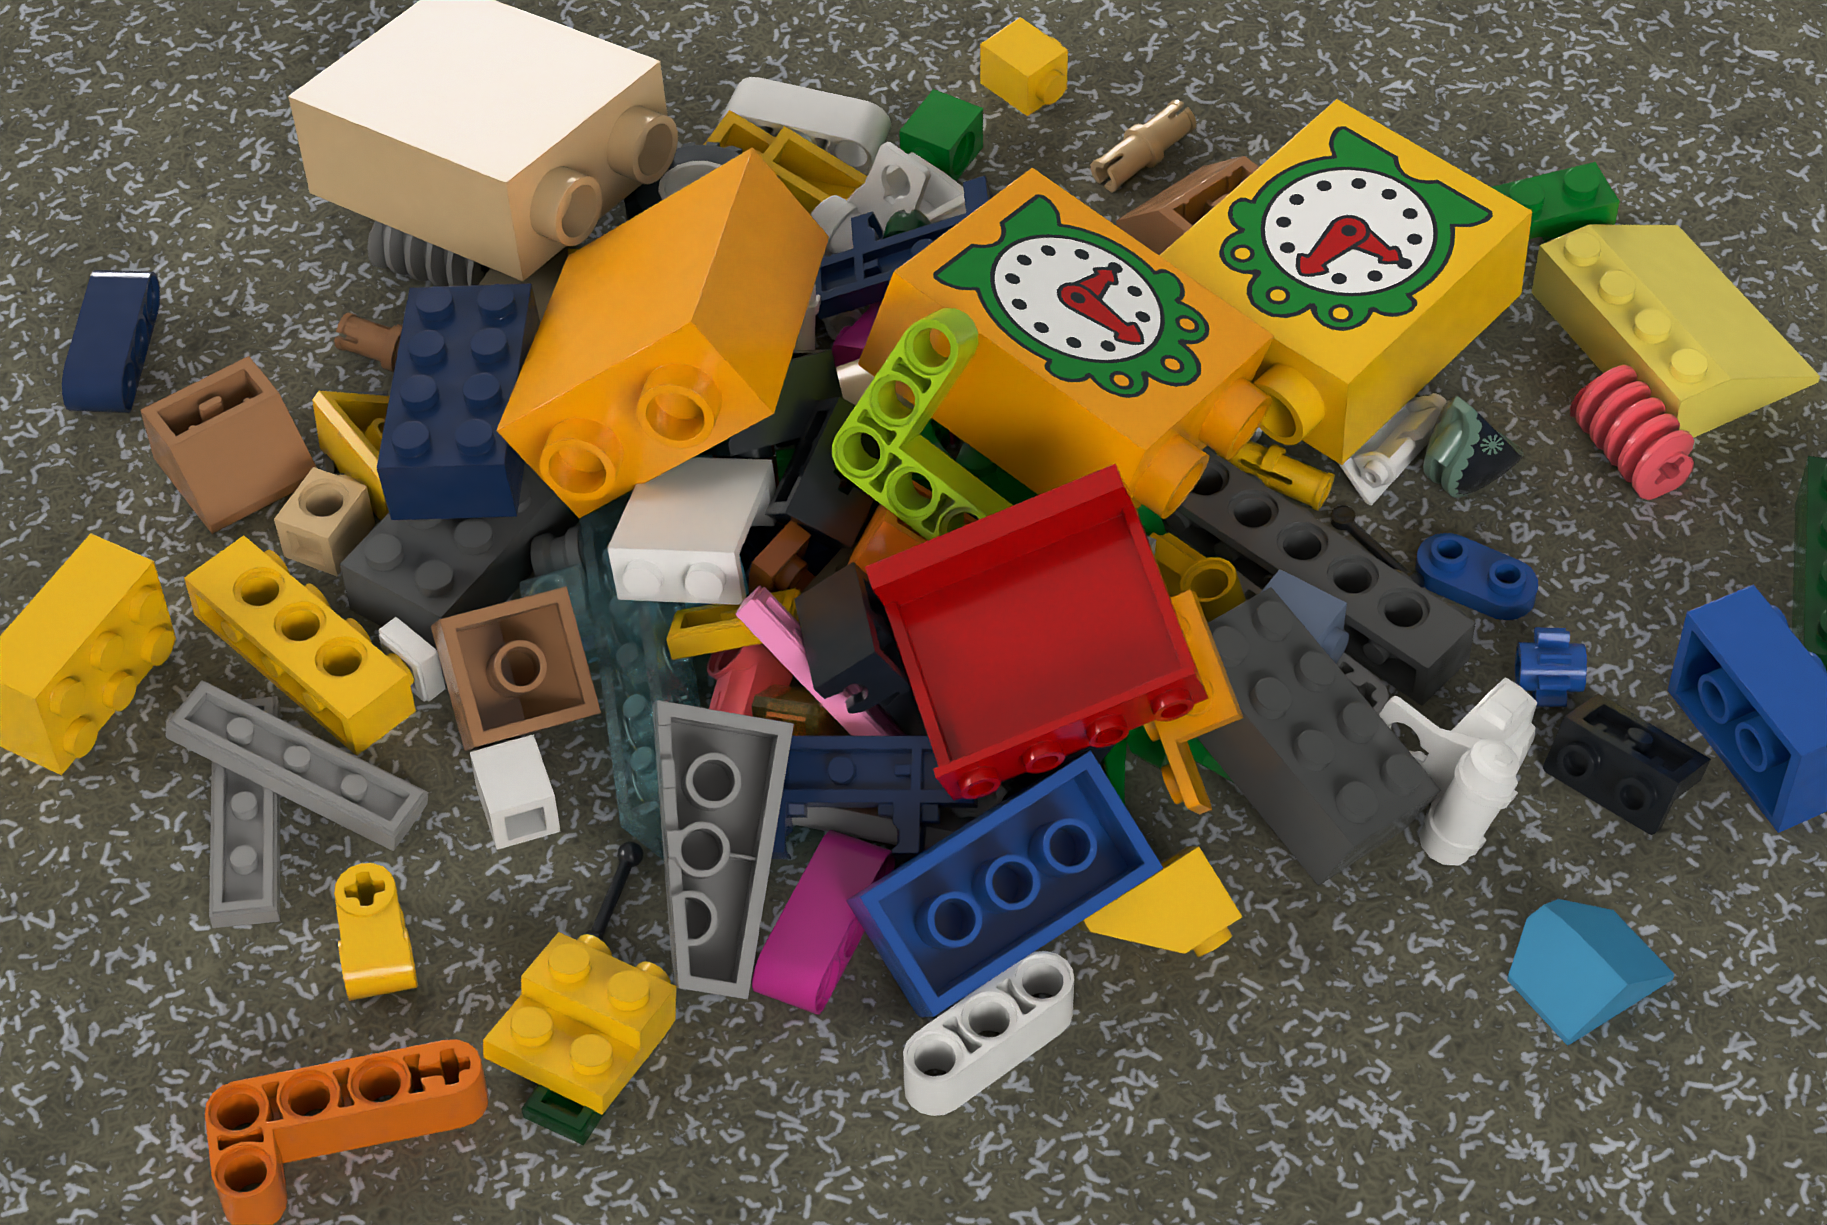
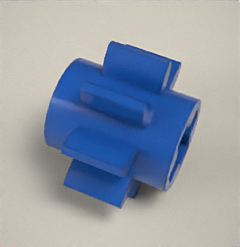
(1551, 666)

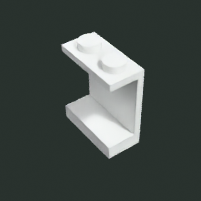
(688, 529)

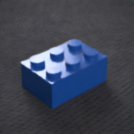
(1757, 702)

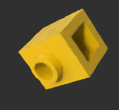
(1024, 66)

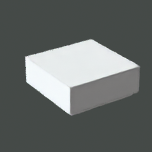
(418, 656)

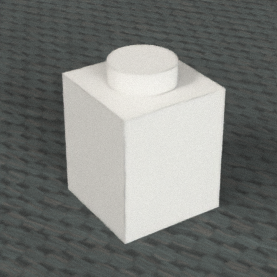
(515, 791)

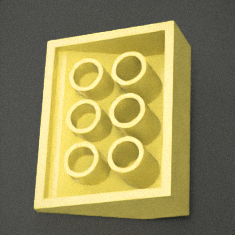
(1672, 316)

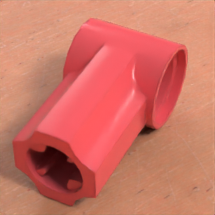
(742, 675)

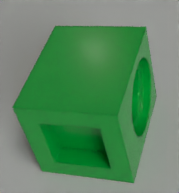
(944, 133)

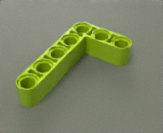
(899, 430)

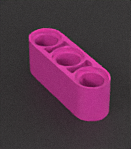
(817, 925)

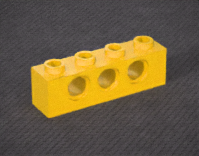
(302, 644)

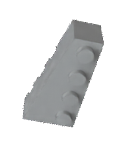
(719, 825)

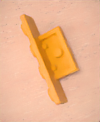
(1219, 710)

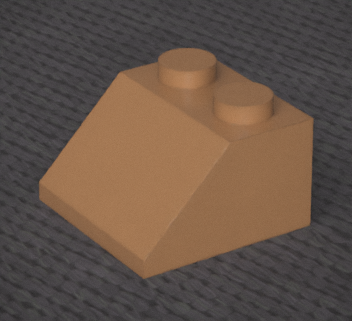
(515, 668)

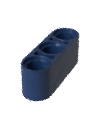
(110, 341)

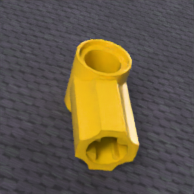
(1210, 578)

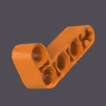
(348, 1121)

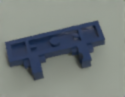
(863, 273)
(866, 773)

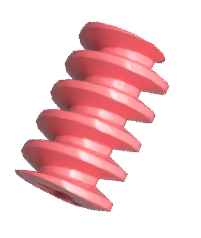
(1634, 432)

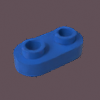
(1475, 576)

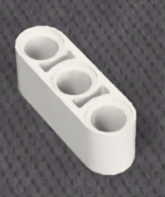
(836, 123)
(998, 1006)

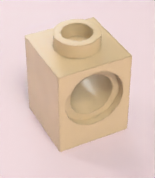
(324, 520)

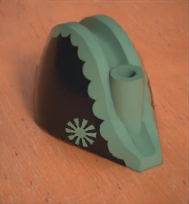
(1467, 450)

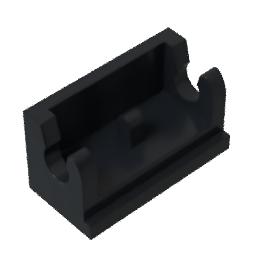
(850, 640)

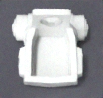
(893, 184)
(1471, 766)

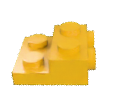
(583, 1021)

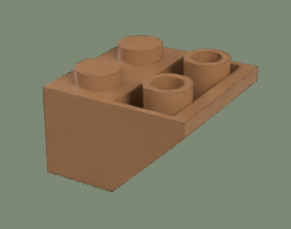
(1183, 204)
(228, 444)

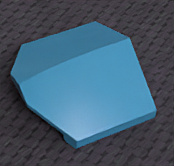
(1582, 967)

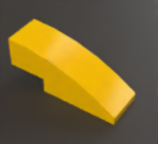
(798, 163)

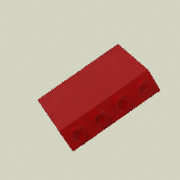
(1037, 634)

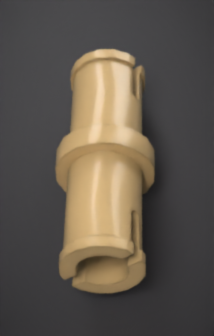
(1143, 145)

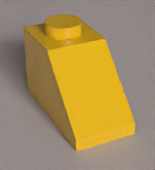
(1171, 910)

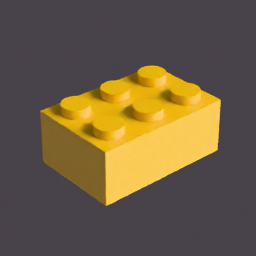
(80, 652)

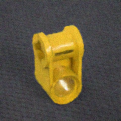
(373, 933)

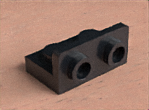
(1623, 762)

